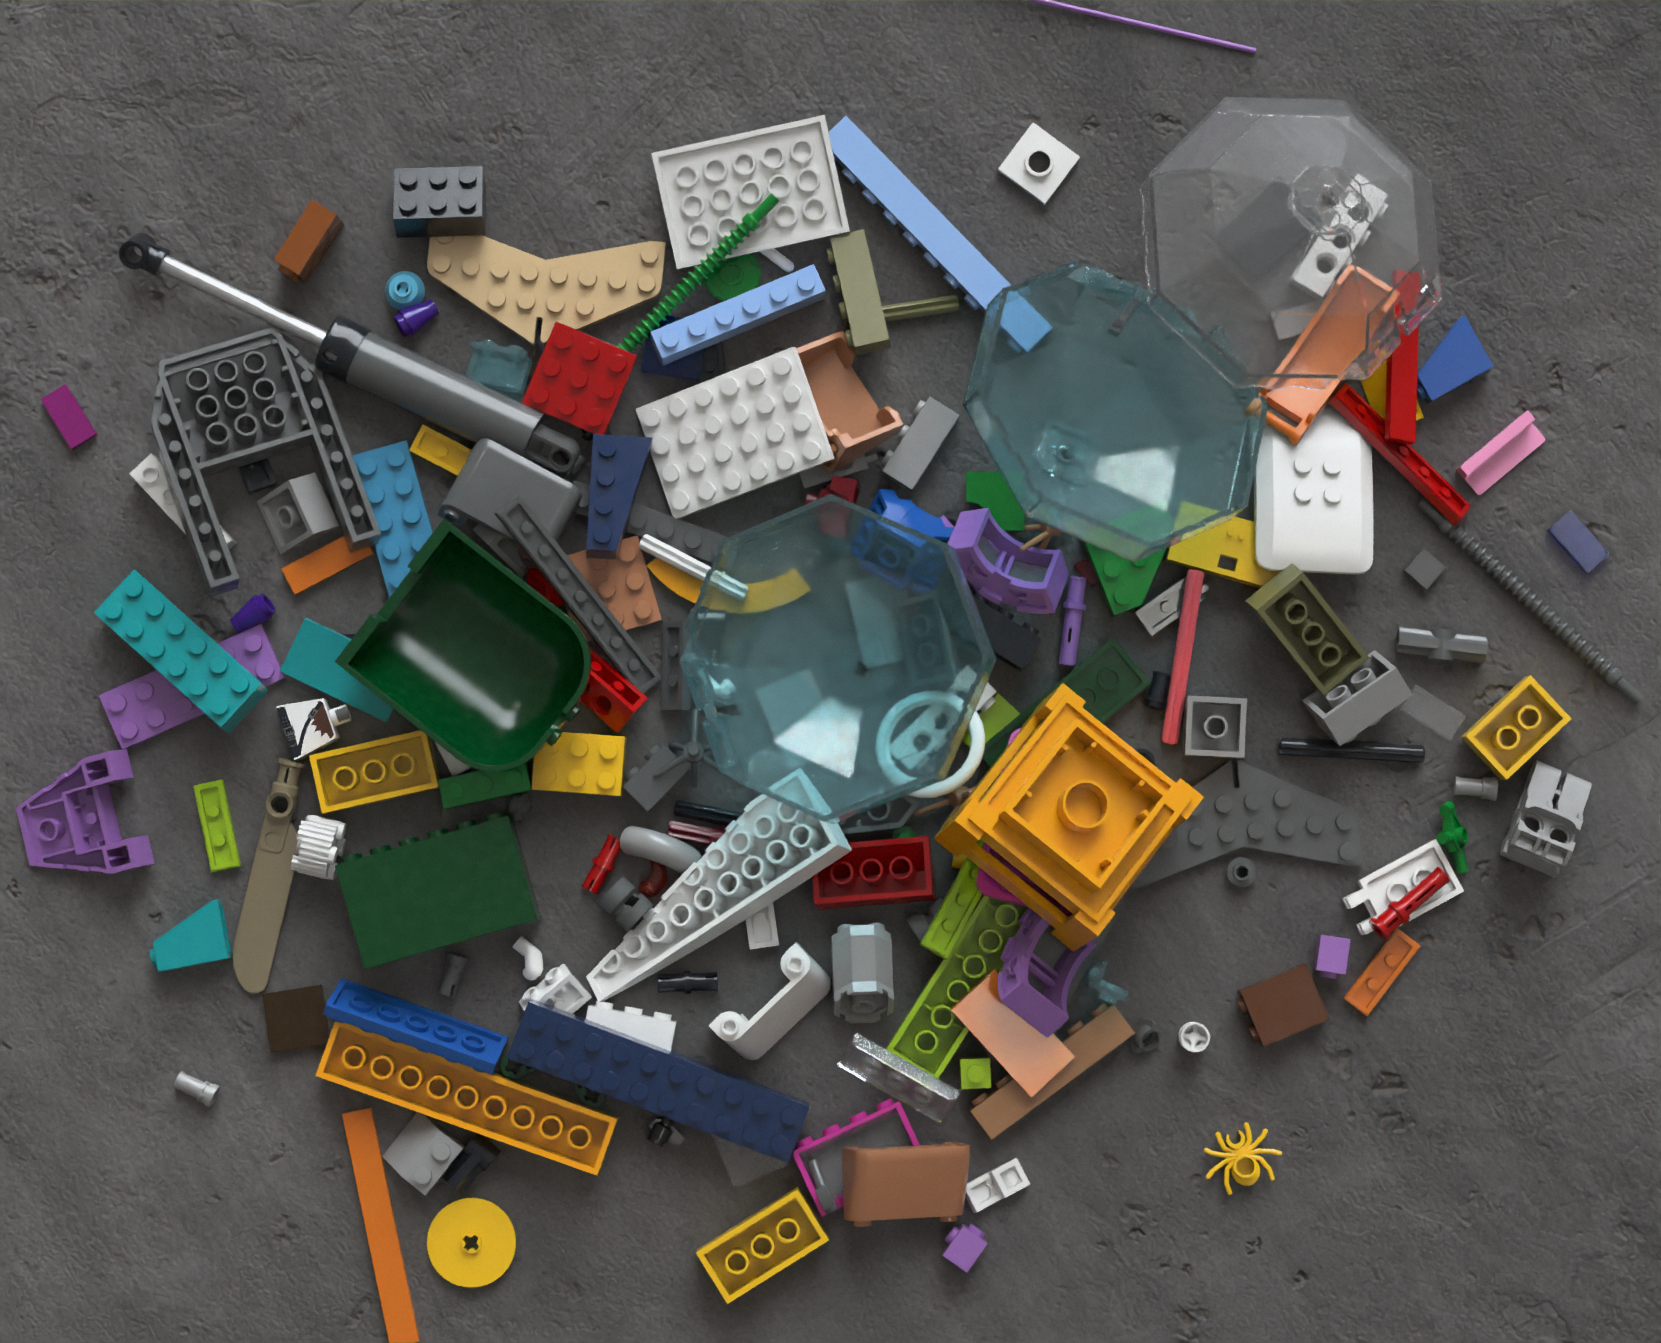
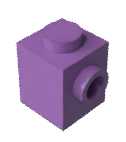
(1331, 955)
(964, 1246)

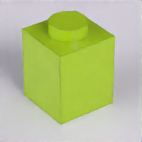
(975, 1072)

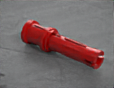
(1399, 912)

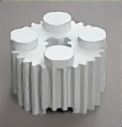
(318, 846)

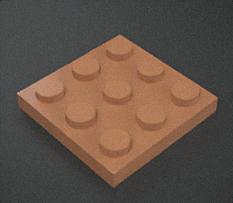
(621, 585)

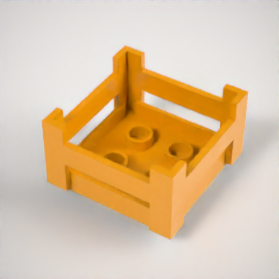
(1070, 815)

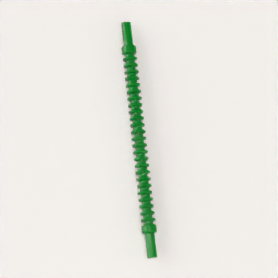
(749, 223)

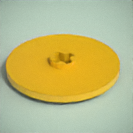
(495, 1242)

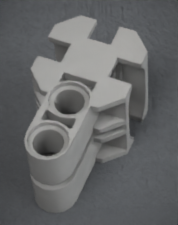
(1546, 819)

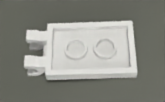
(1398, 879)

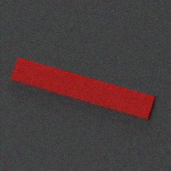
(1402, 389)
(1400, 455)

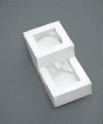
(996, 1185)

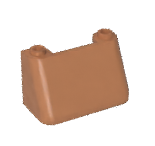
(843, 402)
(905, 1182)

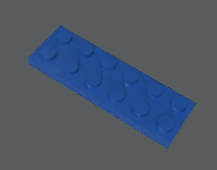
(416, 1026)

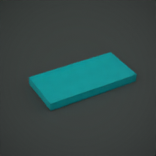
(313, 663)

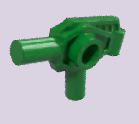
(1453, 836)

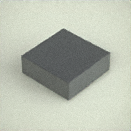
(1424, 569)

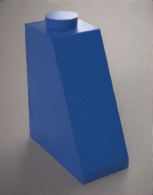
(1452, 363)

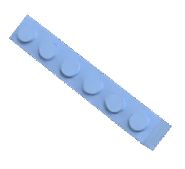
(738, 314)

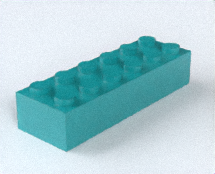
(181, 651)

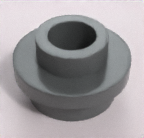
(1231, 872)

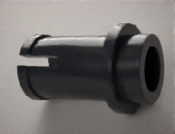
(1157, 691)

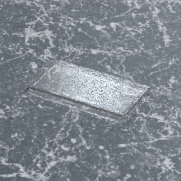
(898, 1078)

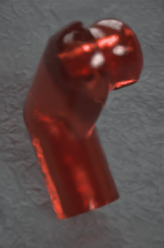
(655, 881)

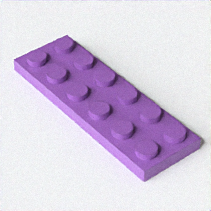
(155, 705)

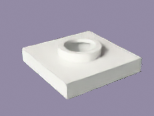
(1042, 184)

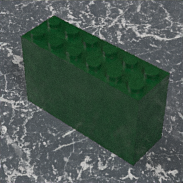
(437, 890)

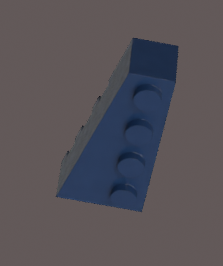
(614, 482)

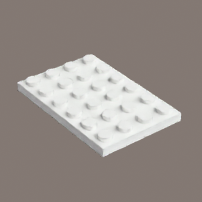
(721, 180)
(735, 433)

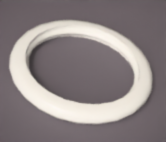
(968, 768)

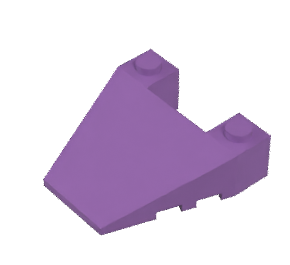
(76, 821)

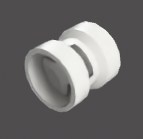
(1193, 1036)

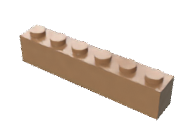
(1085, 1041)

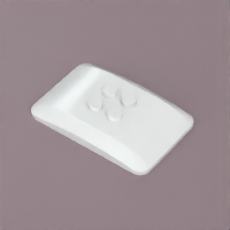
(1314, 498)

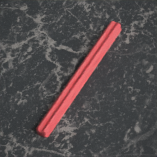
(1182, 656)

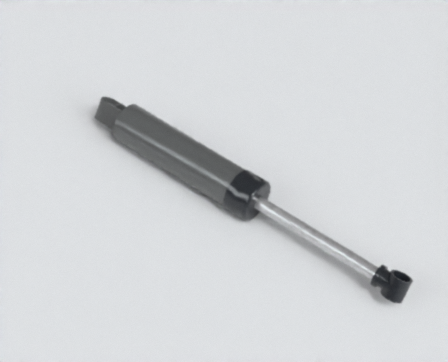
(385, 368)

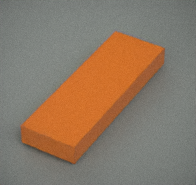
(322, 564)
(1381, 972)

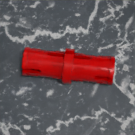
(602, 864)

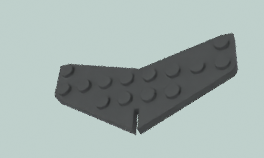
(1257, 815)

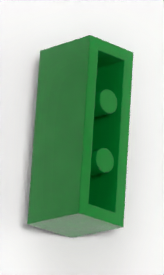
(484, 786)

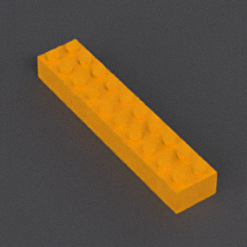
(468, 1098)

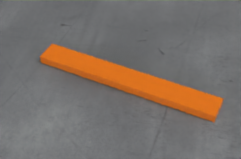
(381, 1226)

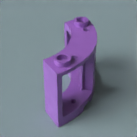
(1041, 1011)

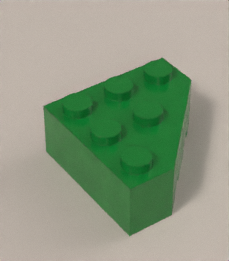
(1121, 580)

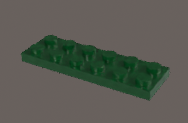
(1103, 680)

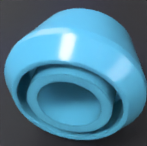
(400, 298)

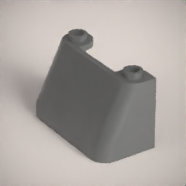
(498, 474)

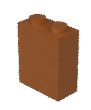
(308, 242)

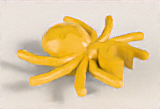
(1241, 1158)

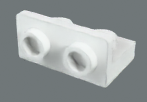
(558, 990)

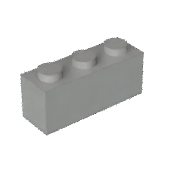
(919, 443)

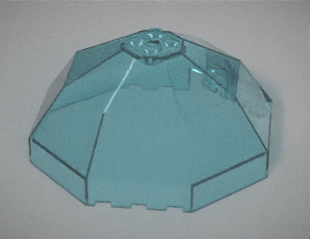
(1147, 421)
(782, 639)

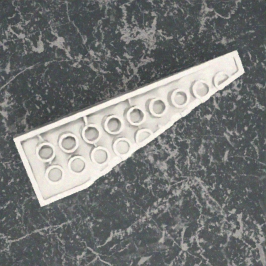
(740, 874)

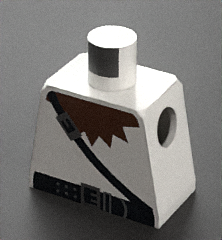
(311, 725)

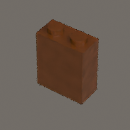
(1281, 1005)

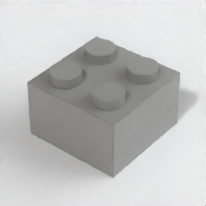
(1214, 727)

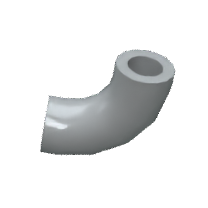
(658, 848)

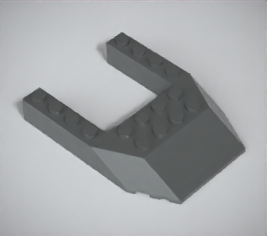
(238, 408)

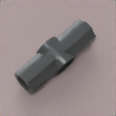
(1441, 645)

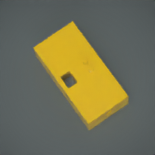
(1223, 552)

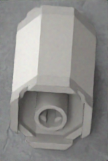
(862, 972)

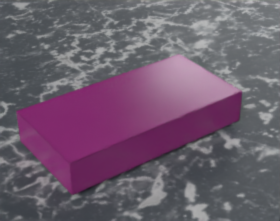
(69, 416)

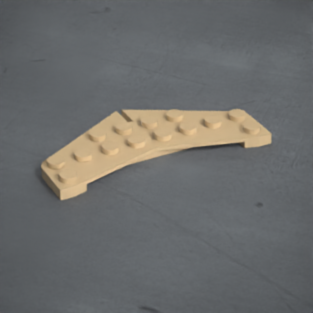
(525, 288)

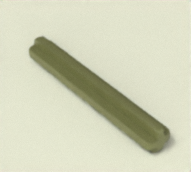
(918, 308)

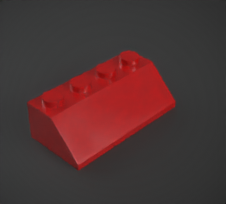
(878, 875)

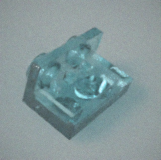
(499, 366)
(1107, 991)

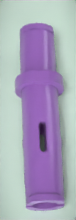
(1072, 620)

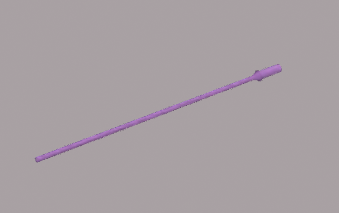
(1146, 25)

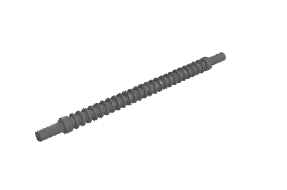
(1611, 675)

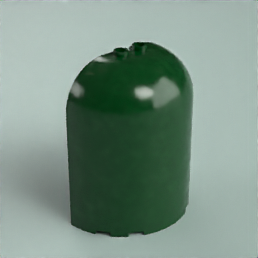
(473, 655)

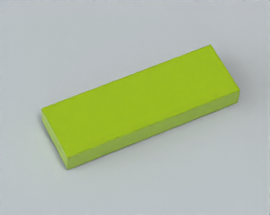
(217, 825)

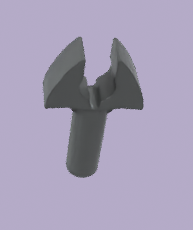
(822, 1190)

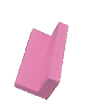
(1501, 454)

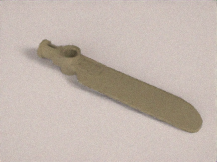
(268, 884)

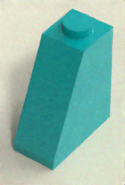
(194, 941)

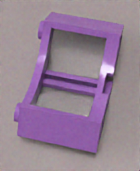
(1003, 573)

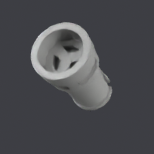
(1484, 788)
(203, 1091)

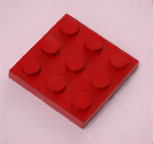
(579, 379)

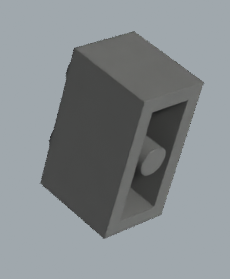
(647, 788)

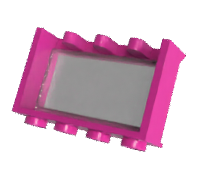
(880, 1129)

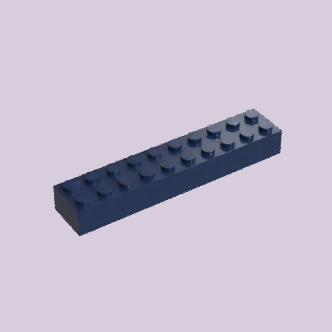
(658, 1080)

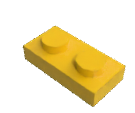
(440, 450)

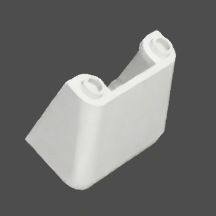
(756, 1036)

